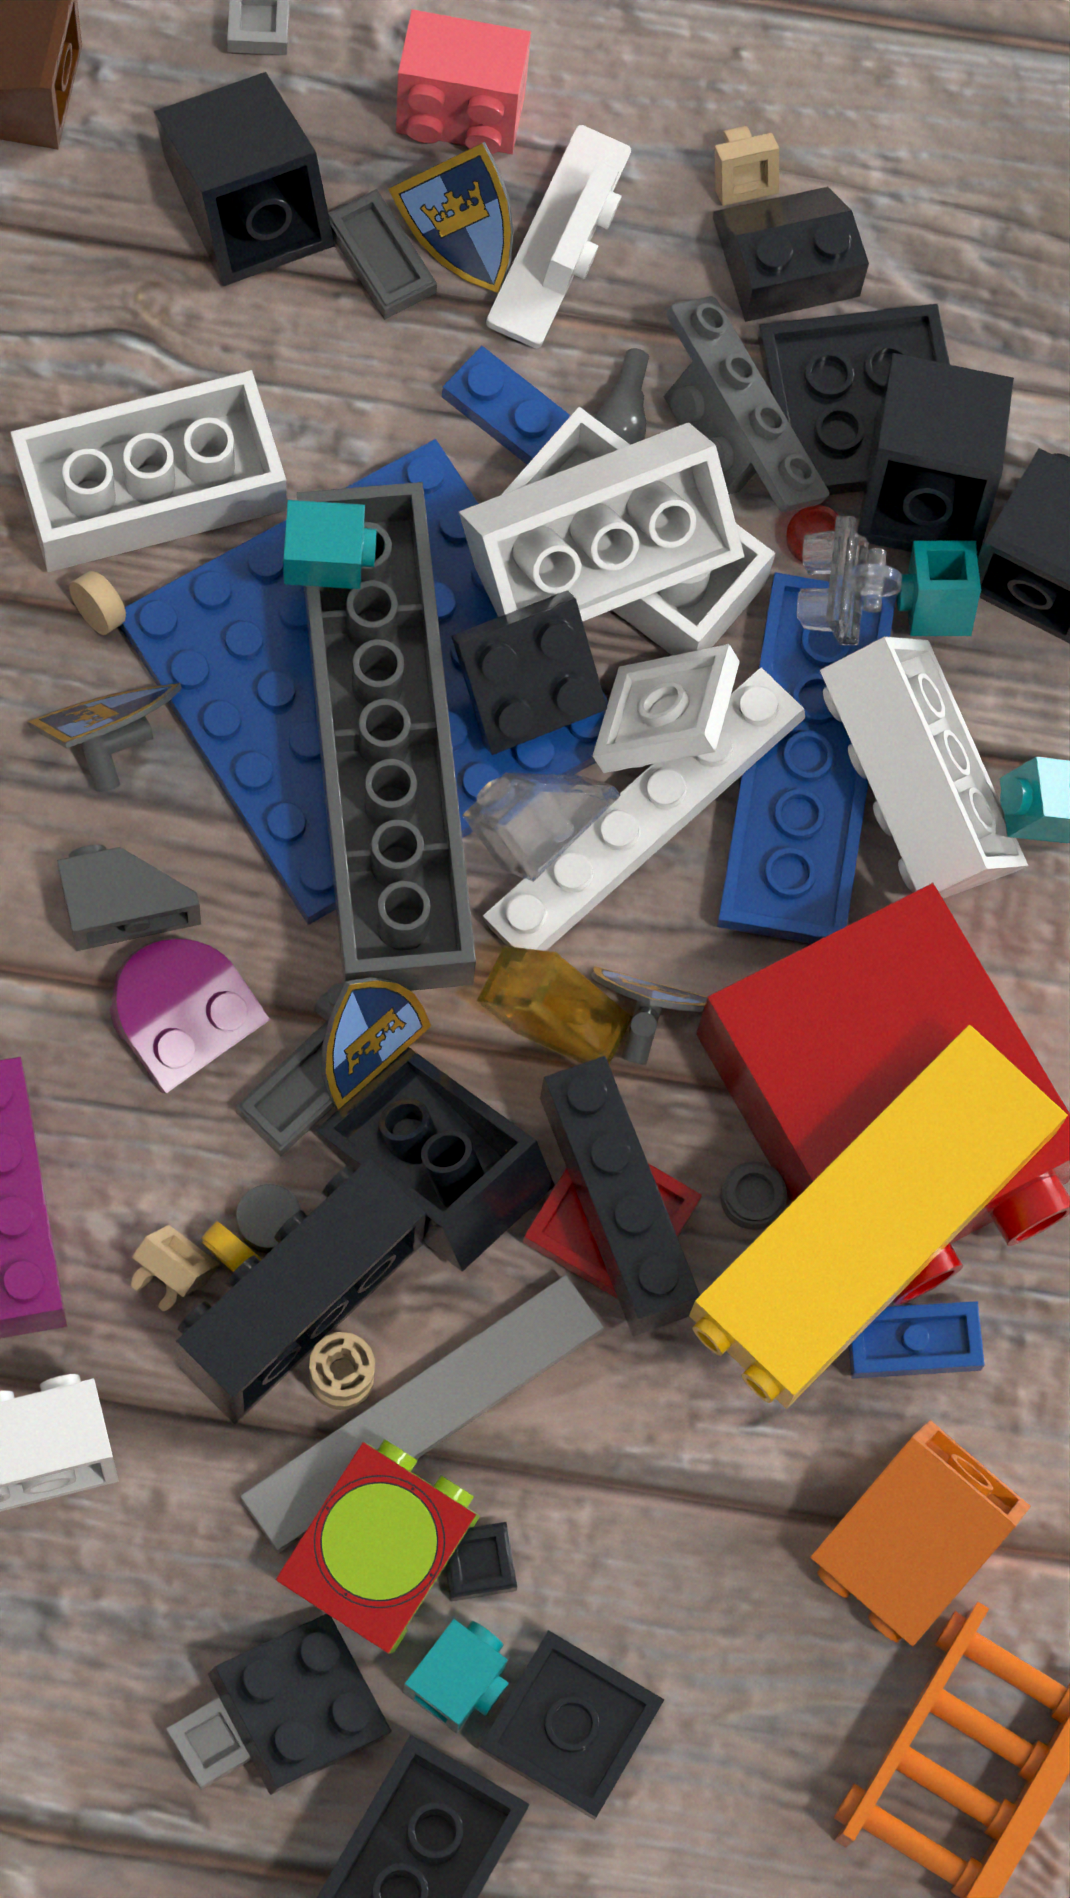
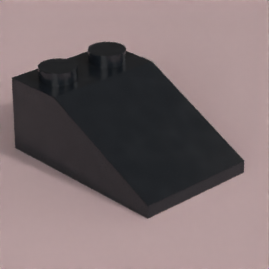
(445, 1151)

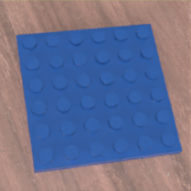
(248, 686)

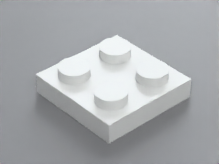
(666, 709)

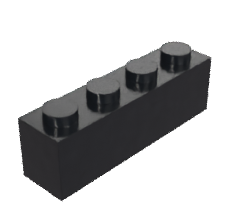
(619, 1195)

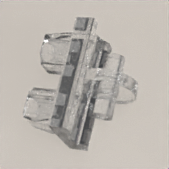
(844, 557)

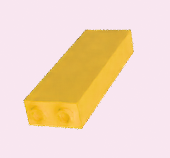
(875, 1218)

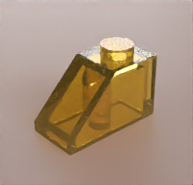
(553, 1005)

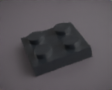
(529, 672)
(299, 1703)
(571, 1724)

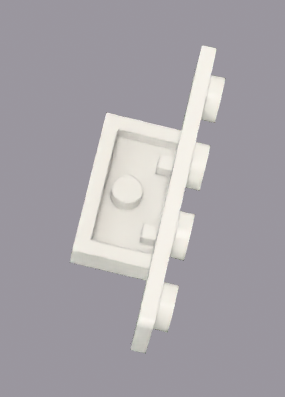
(560, 236)

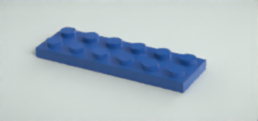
(803, 799)

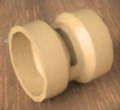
(340, 1384)

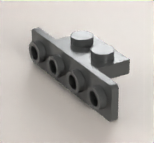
(736, 410)

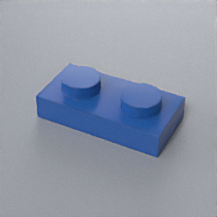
(504, 404)
(919, 1341)

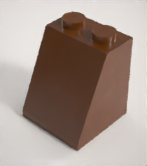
(37, 68)

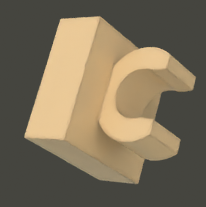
(746, 166)
(174, 1262)

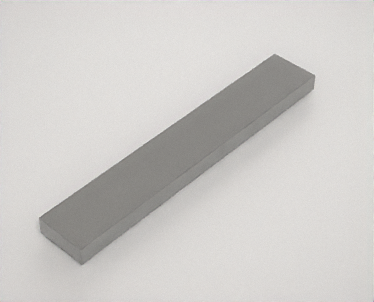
(429, 1405)

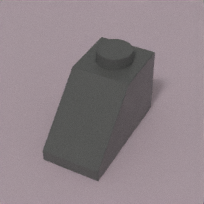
(121, 897)

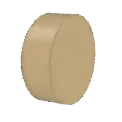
(98, 602)

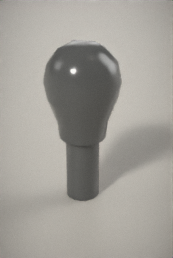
(624, 408)

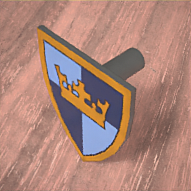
(461, 216)
(105, 727)
(650, 1000)
(366, 1031)

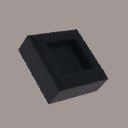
(482, 1564)

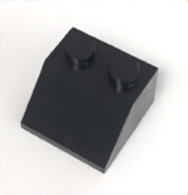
(792, 252)

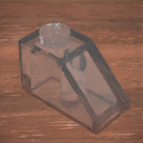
(536, 817)

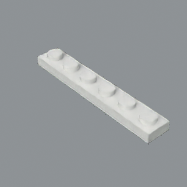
(644, 819)

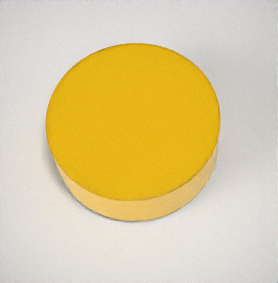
(226, 1246)

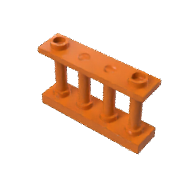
(1006, 1822)

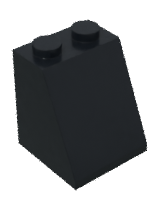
(246, 177)
(935, 454)
(1028, 548)

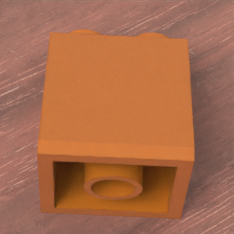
(918, 1534)

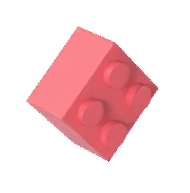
(462, 81)

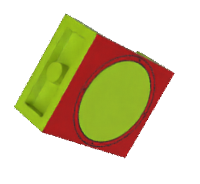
(378, 1544)

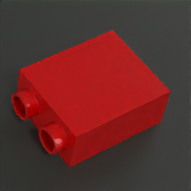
(847, 1027)

